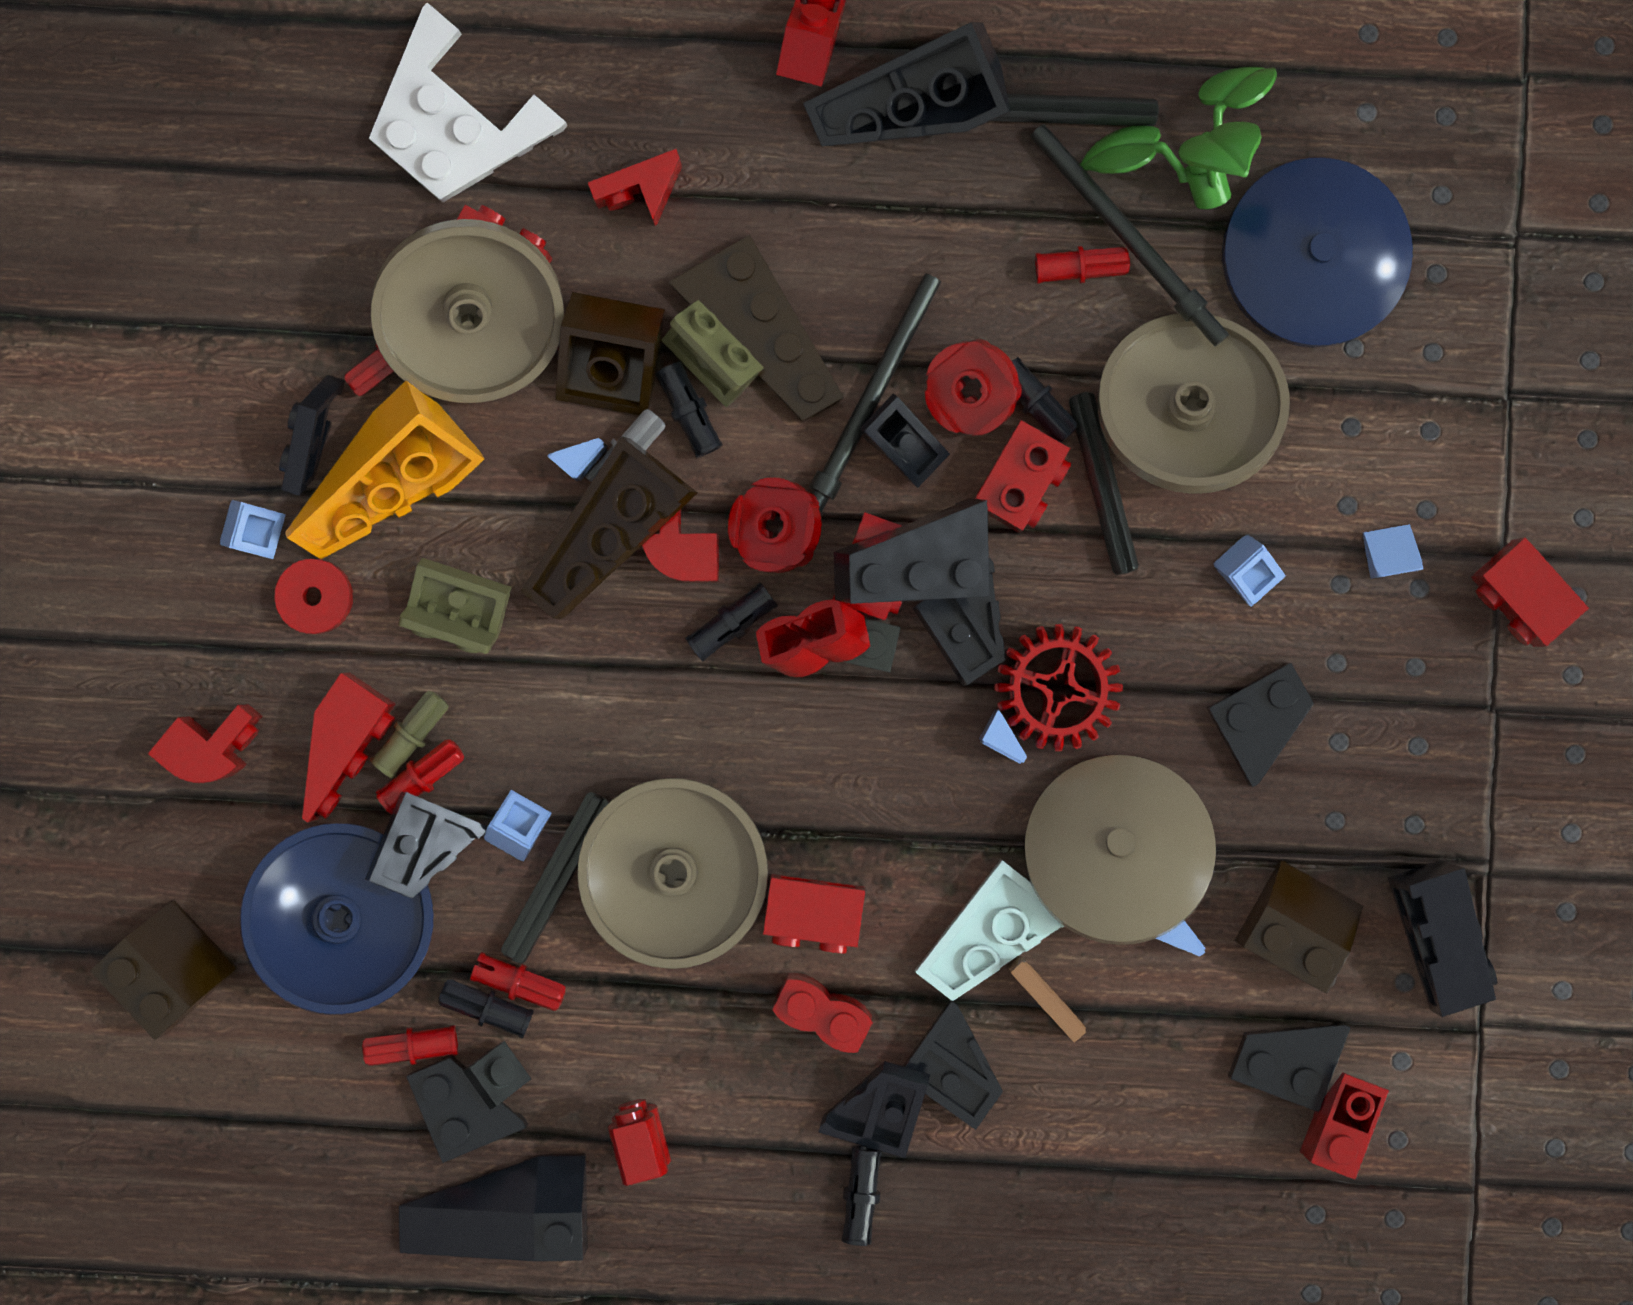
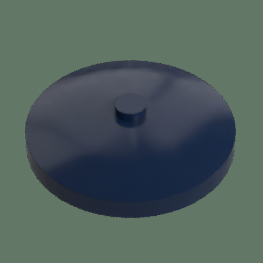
(1317, 252)
(326, 932)

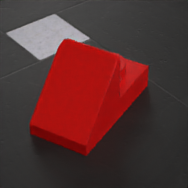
(651, 177)

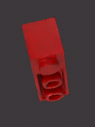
(340, 734)

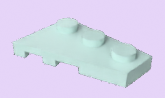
(987, 933)

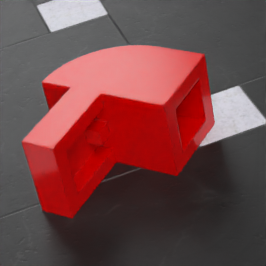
(684, 556)
(199, 756)

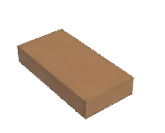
(1047, 998)

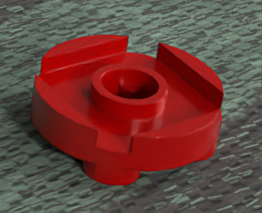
(945, 385)
(800, 530)

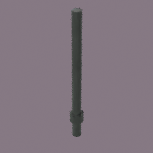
(1189, 303)
(826, 483)

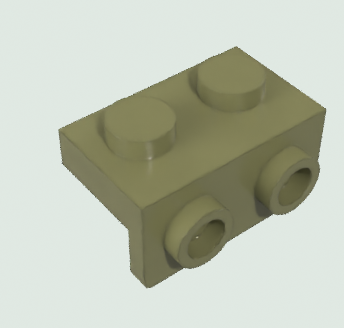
(711, 353)
(455, 607)

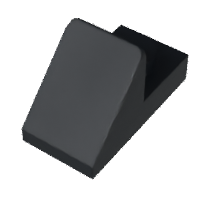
(904, 440)

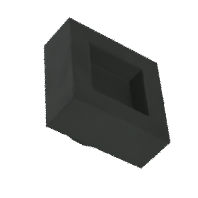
(883, 644)
(497, 1075)

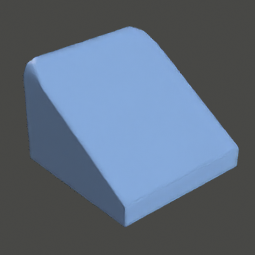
(579, 458)
(252, 529)
(1391, 551)
(1249, 569)
(1001, 738)
(517, 825)
(1184, 938)

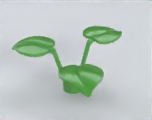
(1209, 155)

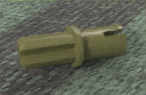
(410, 734)

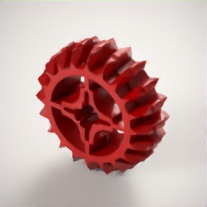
(1096, 699)

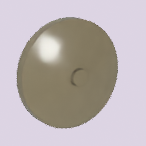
(467, 311)
(1193, 410)
(1120, 849)
(672, 873)

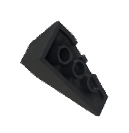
(926, 92)
(506, 1214)

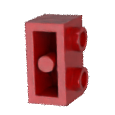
(1022, 477)
(1528, 594)
(814, 912)

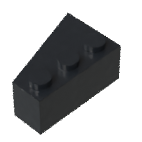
(924, 560)
(1444, 936)

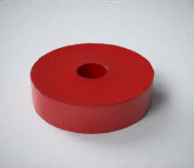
(292, 596)

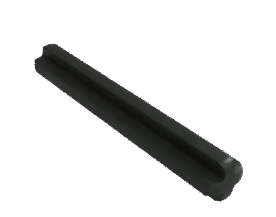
(1081, 110)
(1103, 484)
(552, 882)

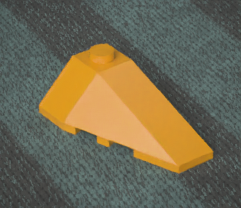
(392, 462)

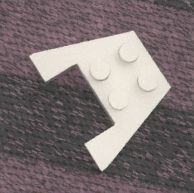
(437, 131)

